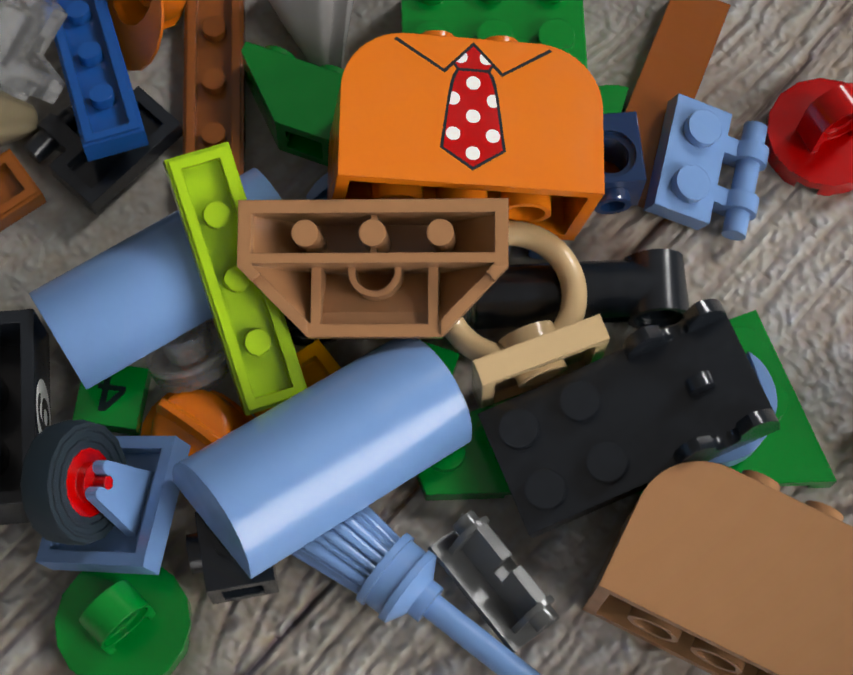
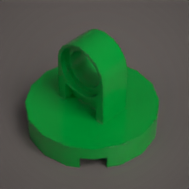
(123, 624)

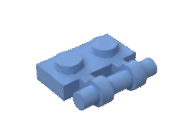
(690, 162)

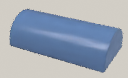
(131, 296)
(326, 452)

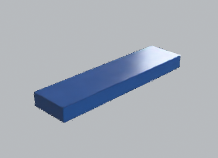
(98, 80)

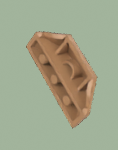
(374, 262)

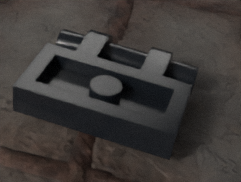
(102, 179)

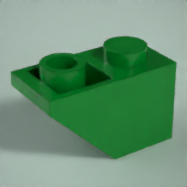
(293, 98)

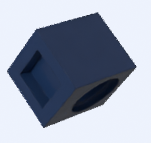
(624, 150)

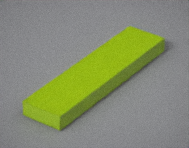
(247, 322)

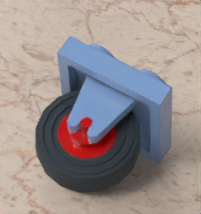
(100, 497)

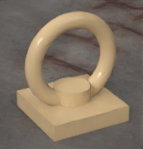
(540, 349)

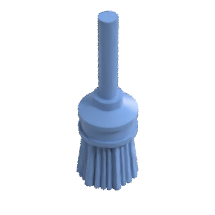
(398, 580)

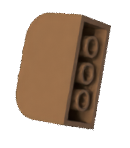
(732, 575)

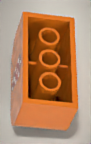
(470, 122)

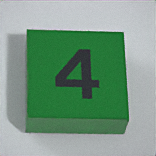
(116, 401)

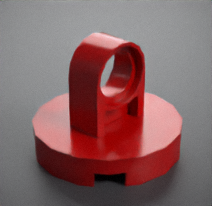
(813, 135)

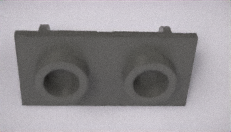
(493, 582)

